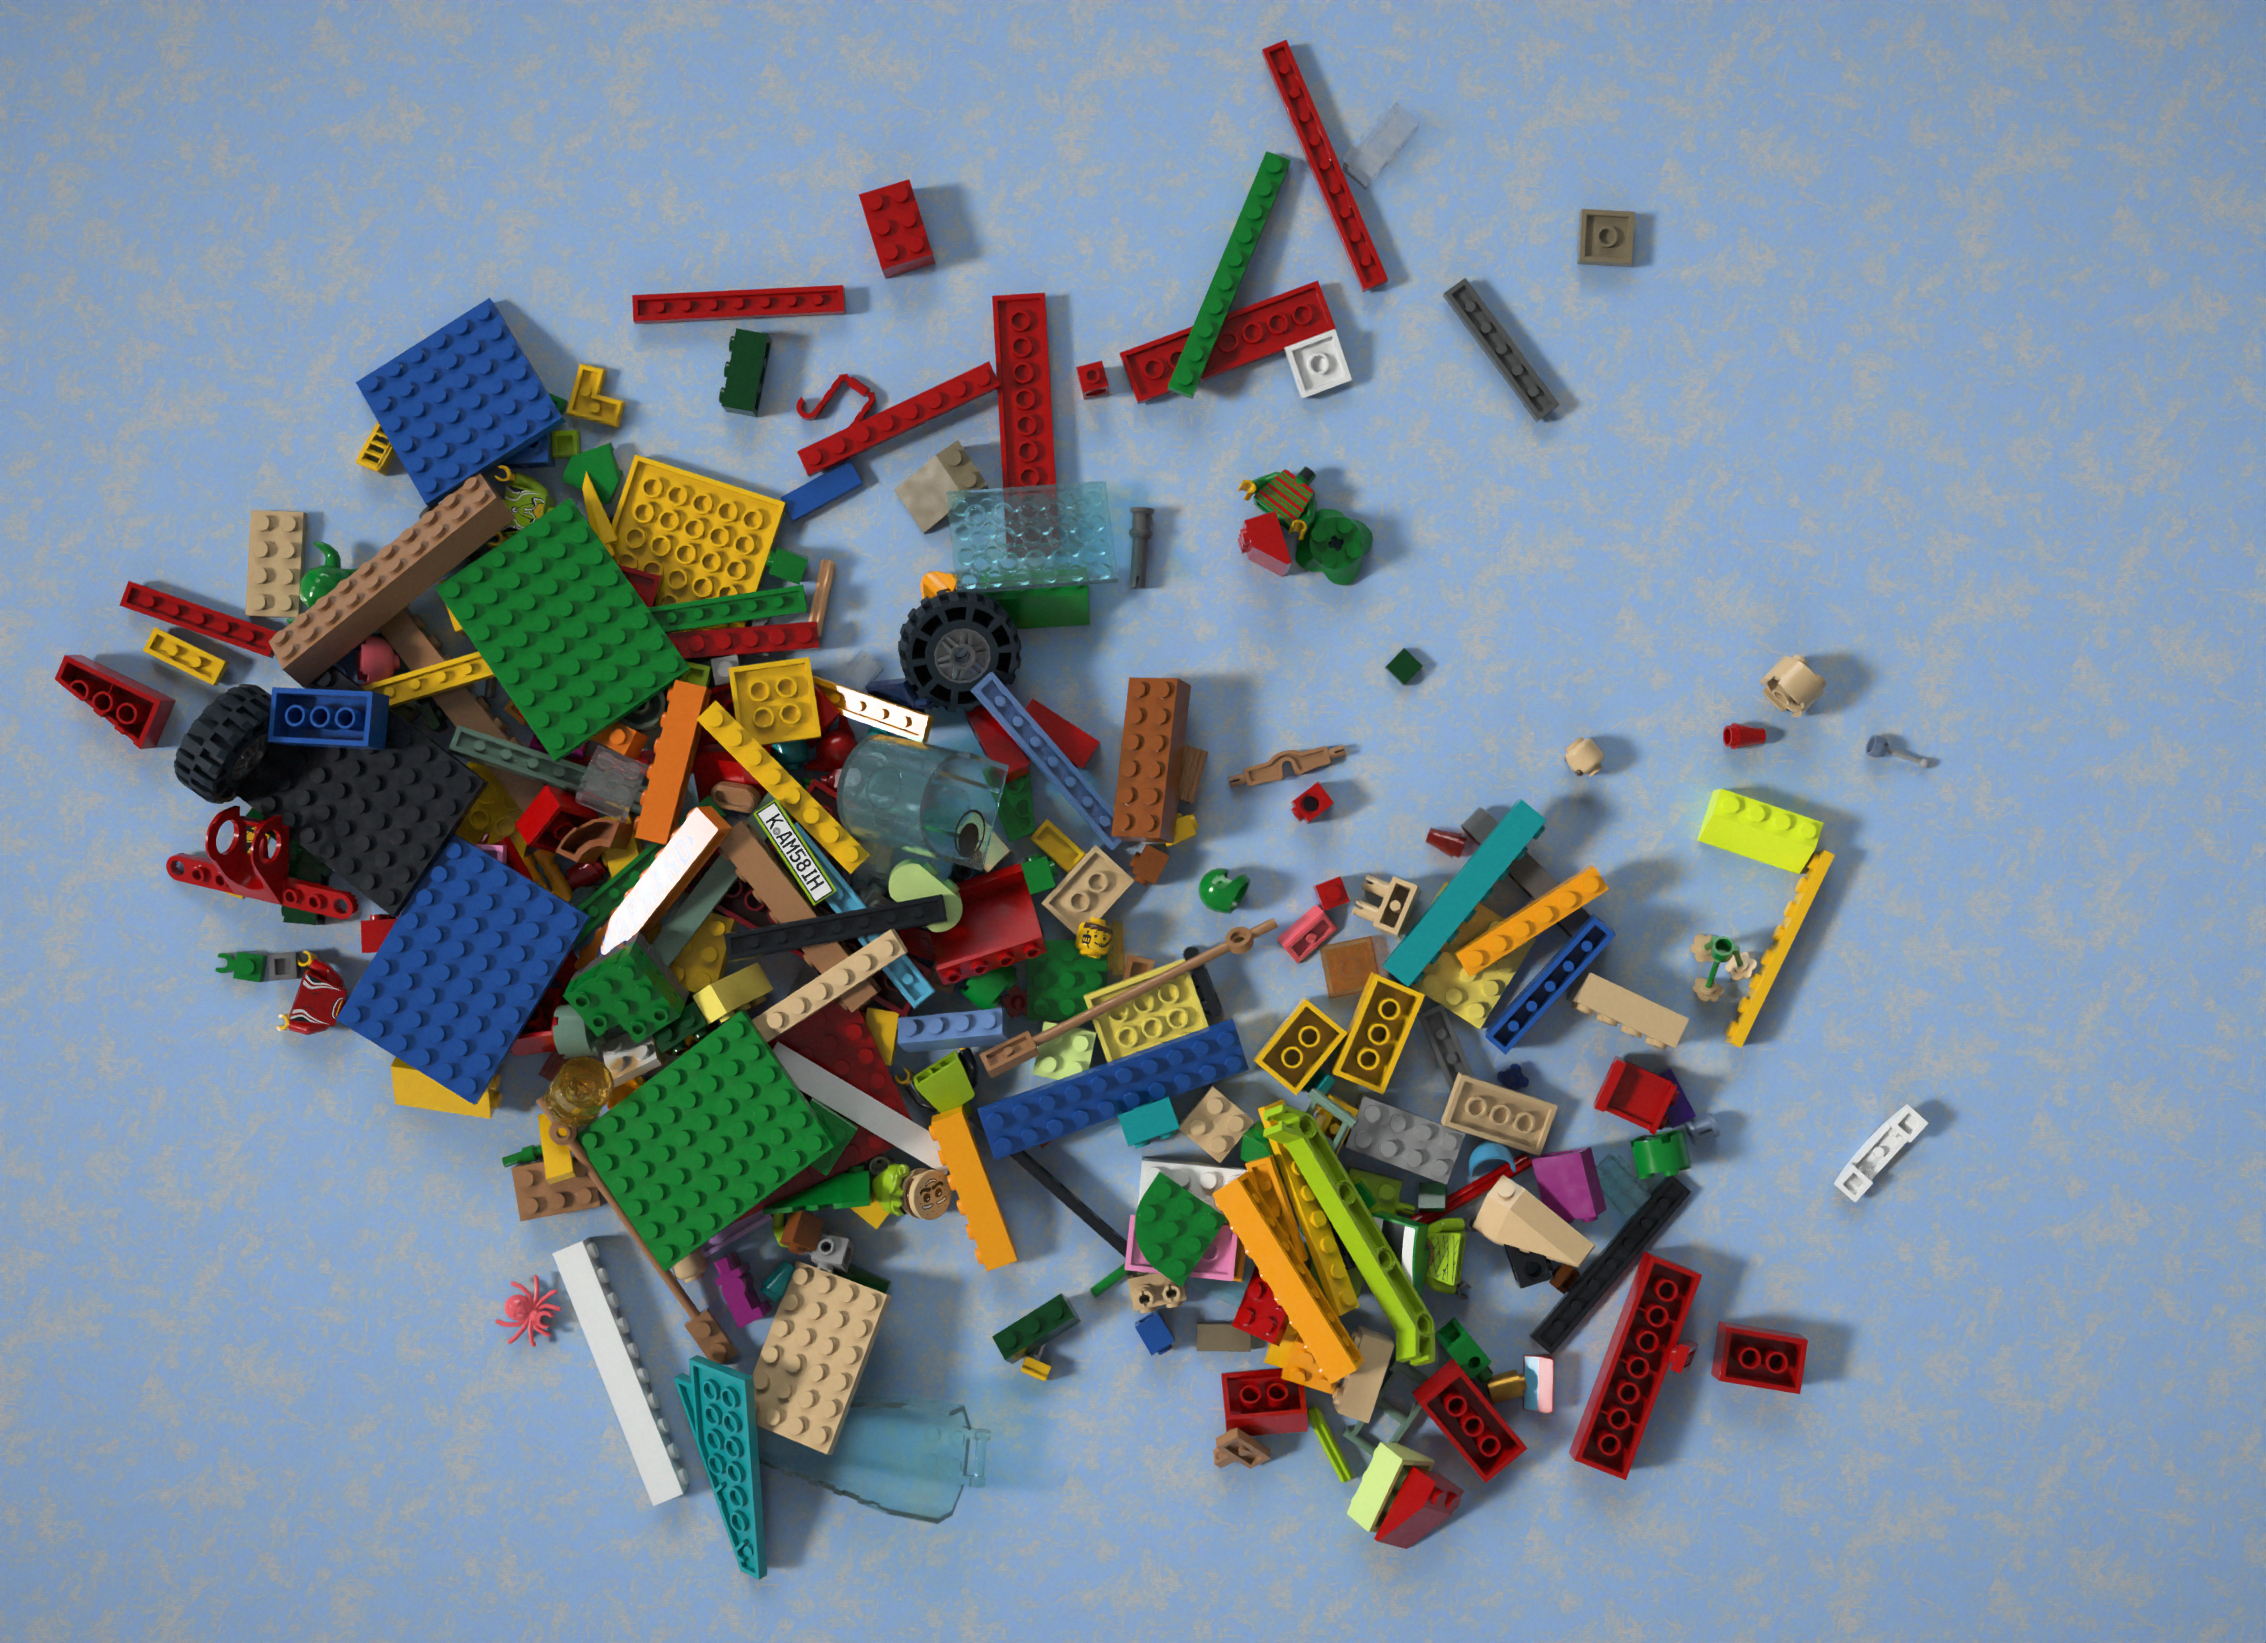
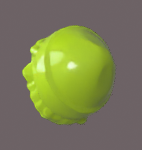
(888, 1188)

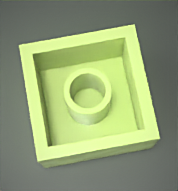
(1065, 1054)

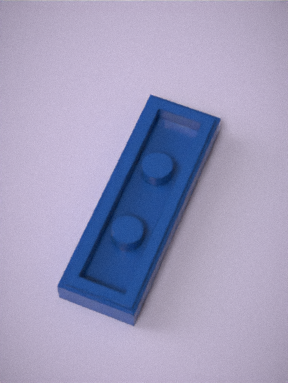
(822, 490)

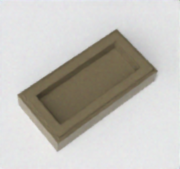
(1222, 1338)

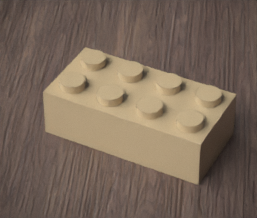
(1631, 1011)

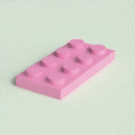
(1216, 1262)

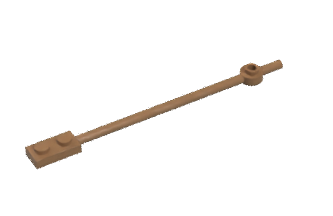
(1024, 1047)
(702, 1325)

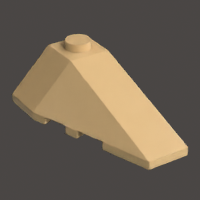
(1522, 1221)

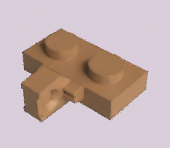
(1239, 1447)

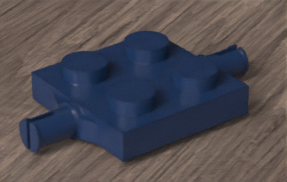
(900, 693)

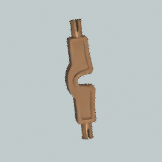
(1300, 762)

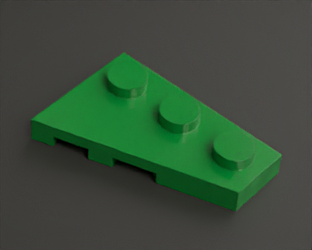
(1017, 808)

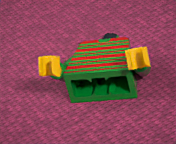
(1287, 496)

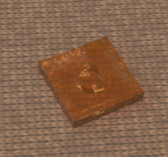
(1348, 965)

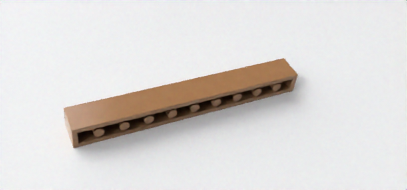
(461, 705)

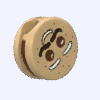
(925, 1194)

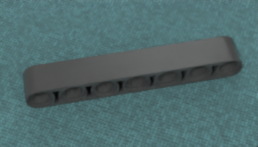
(1525, 872)

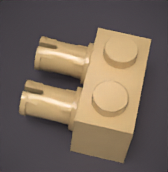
(1396, 908)
(1154, 1290)

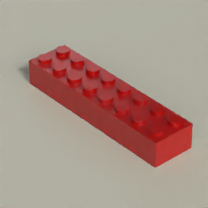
(1634, 1365)

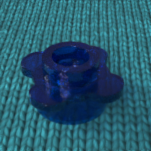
(1513, 1071)

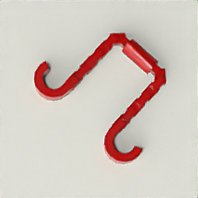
(852, 383)

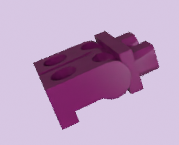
(739, 1290)

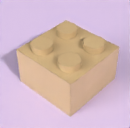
(1215, 1123)

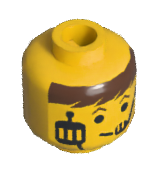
(1093, 938)

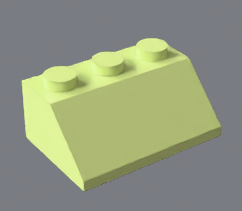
(1382, 1483)

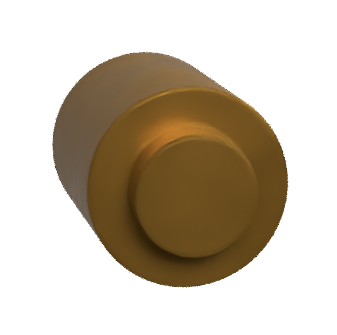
(1505, 1386)

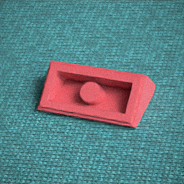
(1307, 933)

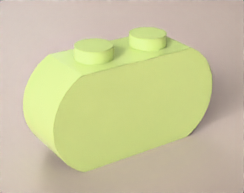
(916, 880)

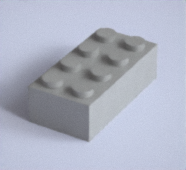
(1404, 1139)

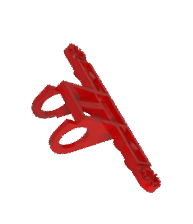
(255, 873)

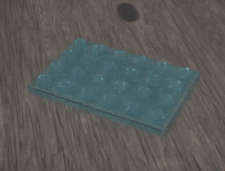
(1031, 537)

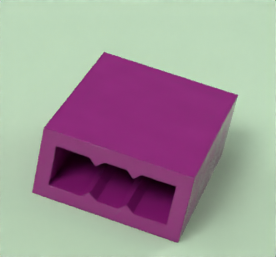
(1570, 1184)

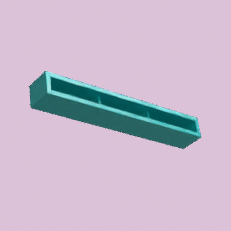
(1464, 892)

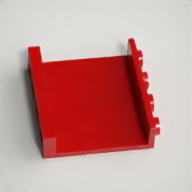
(994, 927)

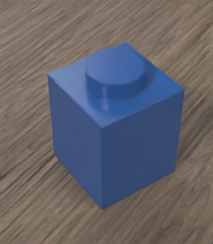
(1155, 1333)

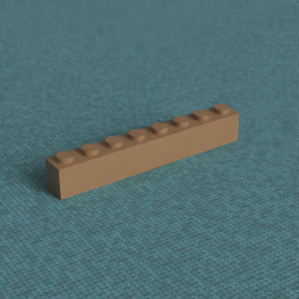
(787, 902)

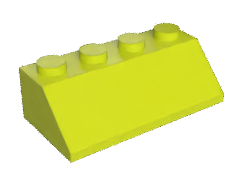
(1759, 831)

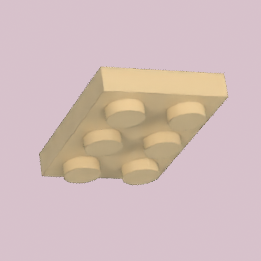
(1087, 890)

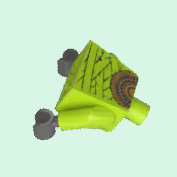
(1446, 1255)

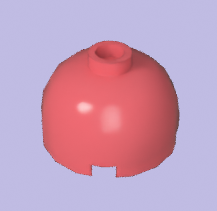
(375, 660)

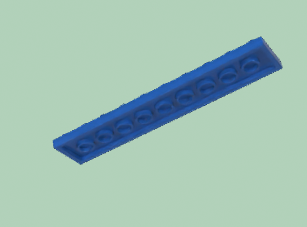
(1112, 1089)

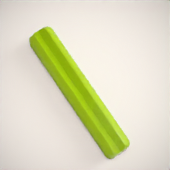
(1329, 1444)

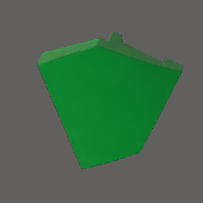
(601, 468)

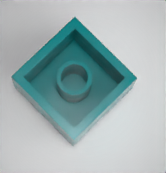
(1149, 1122)

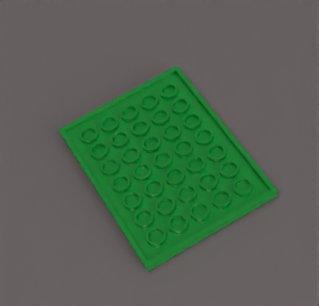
(563, 629)
(705, 1140)

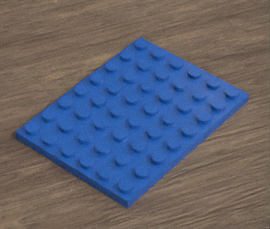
(463, 968)

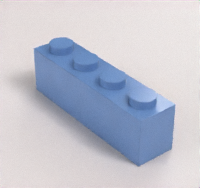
(954, 1030)

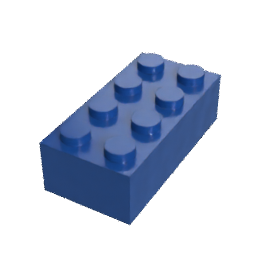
(328, 718)

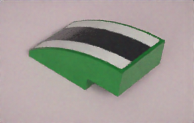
(1408, 1243)

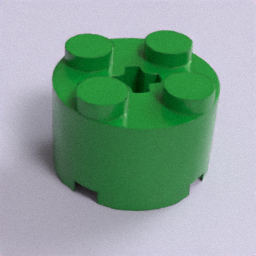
(985, 988)
(1660, 1153)

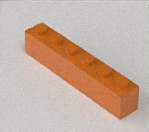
(672, 763)

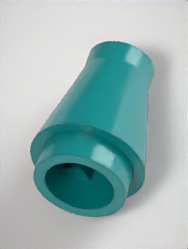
(778, 1281)

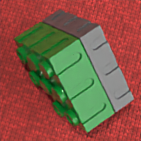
(627, 989)

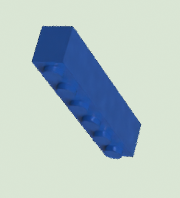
(1549, 983)

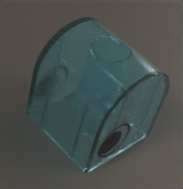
(921, 798)

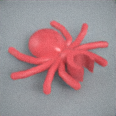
(528, 1311)

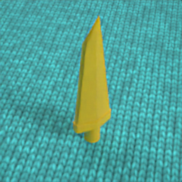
(597, 516)

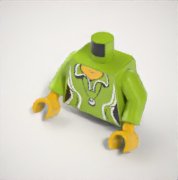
(525, 499)

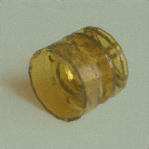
(588, 1082)

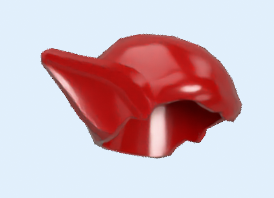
(834, 748)

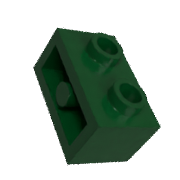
(684, 1032)

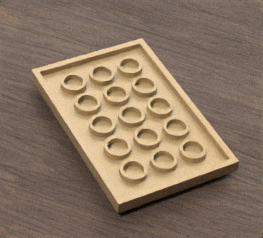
(816, 1356)

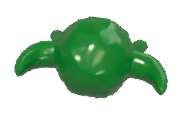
(322, 579)

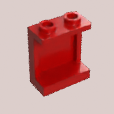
(1636, 1095)

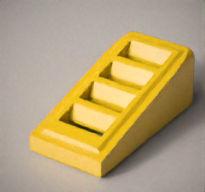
(368, 450)

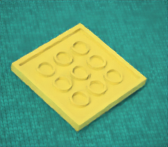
(1458, 992)
(1149, 1018)

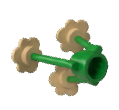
(1719, 951)

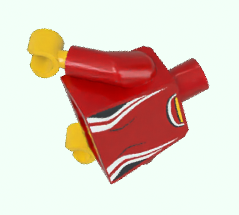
(317, 999)

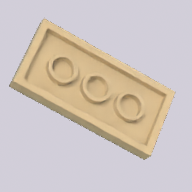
(275, 563)
(1499, 1114)

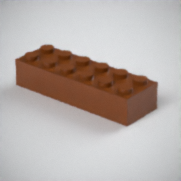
(1151, 760)

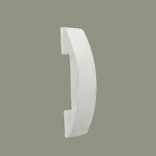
(1878, 1151)

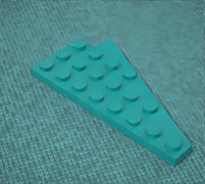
(724, 1425)

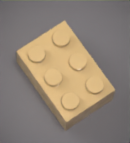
(1358, 1391)

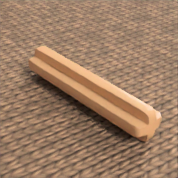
(822, 593)

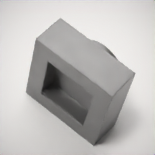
(284, 966)

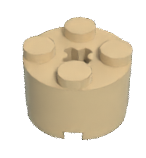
(1792, 685)

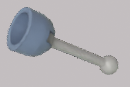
(1879, 747)

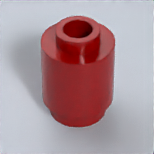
(586, 874)

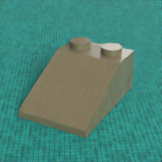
(926, 489)

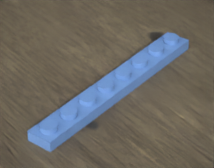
(1047, 757)

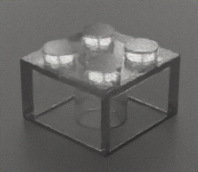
(611, 783)

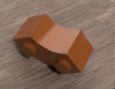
(593, 838)

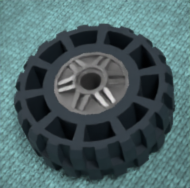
(955, 623)
(225, 743)

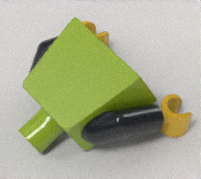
(944, 1083)

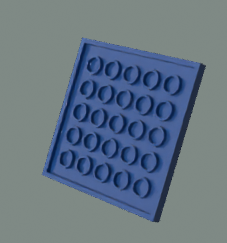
(460, 402)

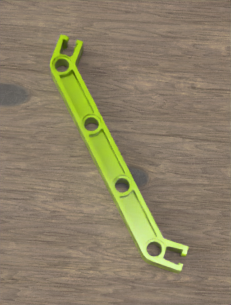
(1357, 1231)

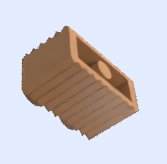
(1192, 769)

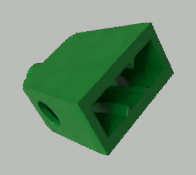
(1464, 1350)

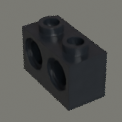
(1519, 1261)

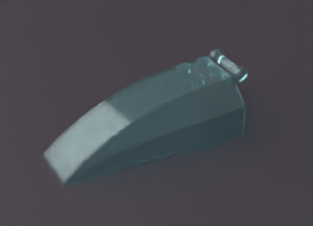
(890, 1456)

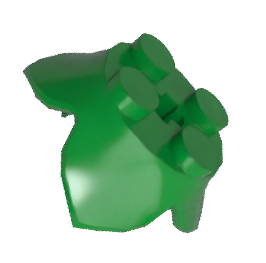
(1339, 566)

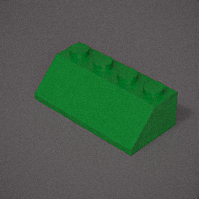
(1045, 606)

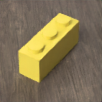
(733, 994)

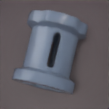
(1702, 1129)

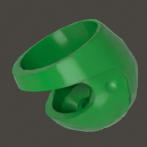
(1221, 893)

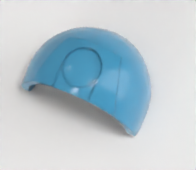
(1487, 1151)

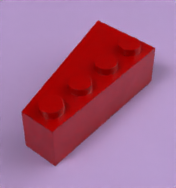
(119, 699)

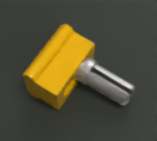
(1033, 1366)

